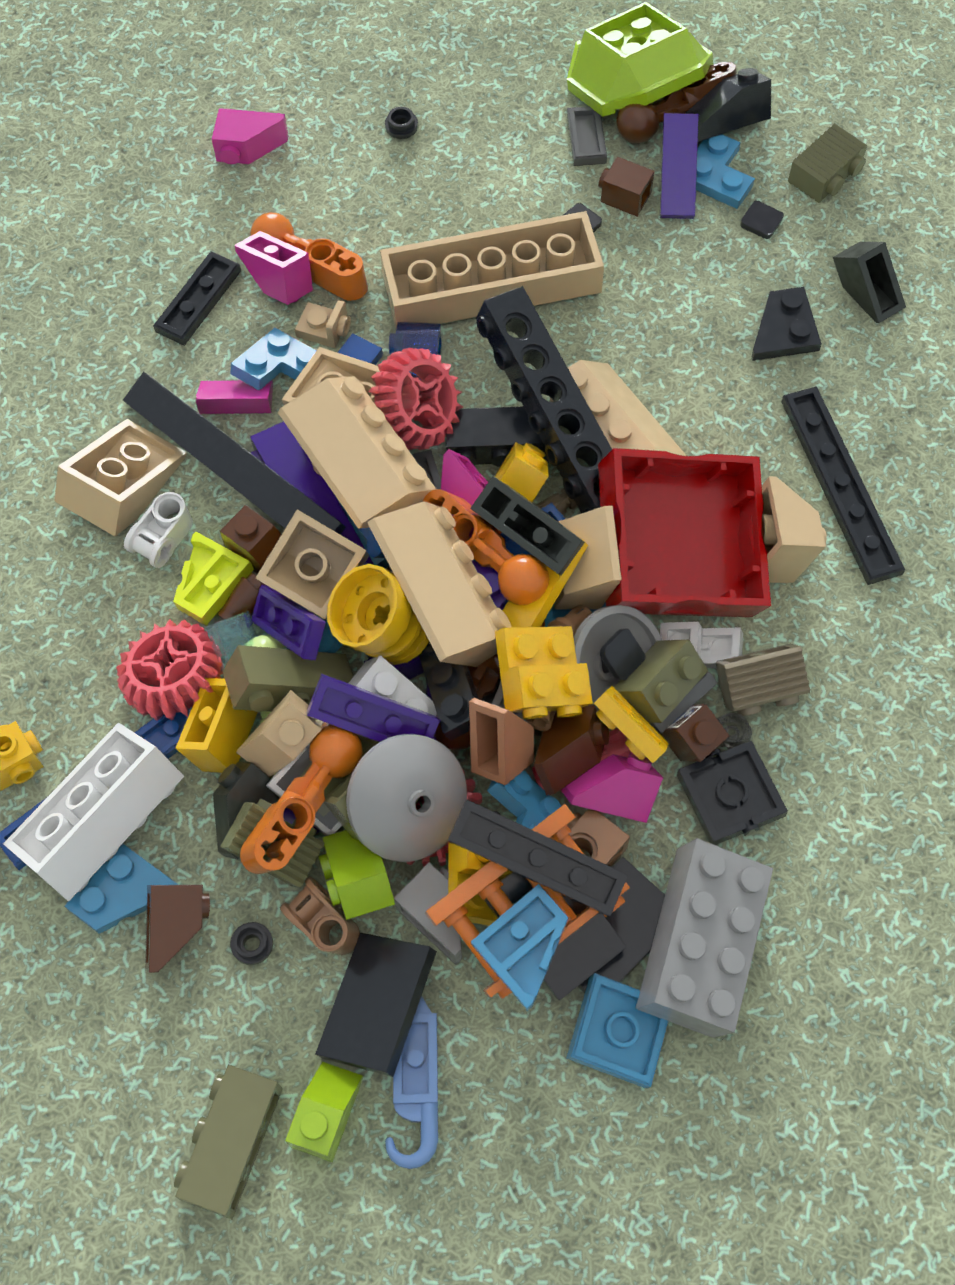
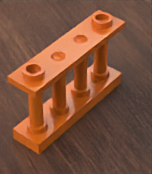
(487, 885)

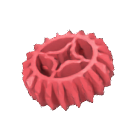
(425, 400)
(165, 662)

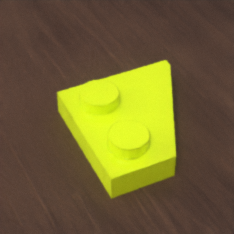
(209, 578)

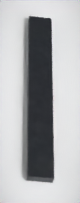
(223, 454)

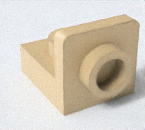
(323, 324)

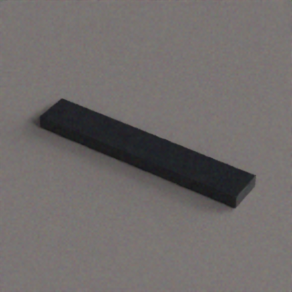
(842, 486)

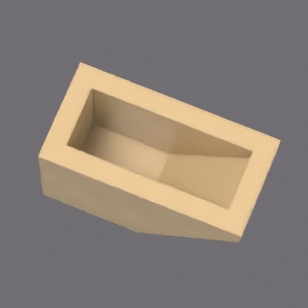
(280, 736)

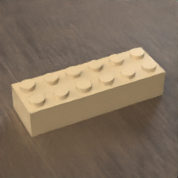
(455, 274)

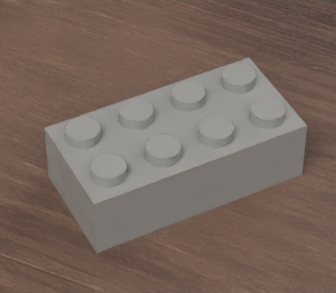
(705, 939)

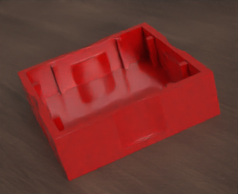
(687, 532)

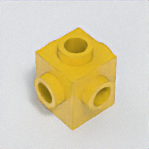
(17, 755)

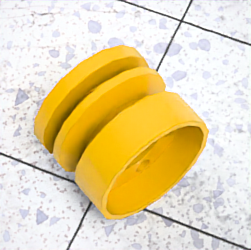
(375, 616)

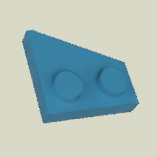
(116, 890)
(523, 943)

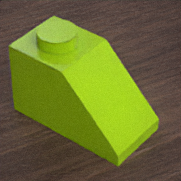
(324, 1111)

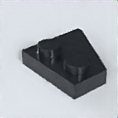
(786, 326)

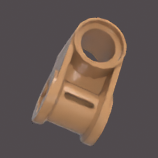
(315, 916)

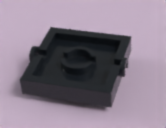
(731, 793)

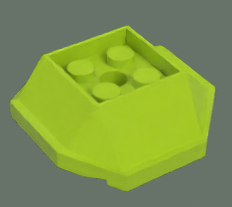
(635, 60)

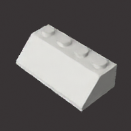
(94, 810)

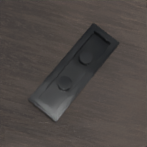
(197, 298)

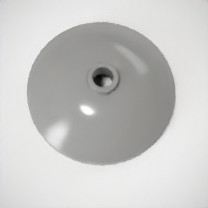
(598, 630)
(385, 794)

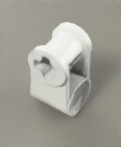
(157, 536)

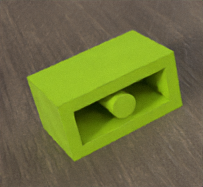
(358, 876)

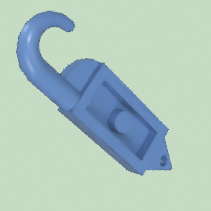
(417, 1087)

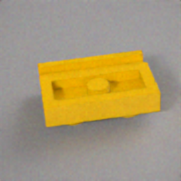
(641, 735)

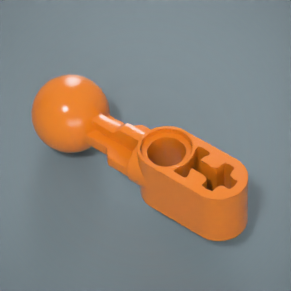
(330, 263)
(520, 577)
(333, 755)

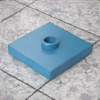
(616, 1035)

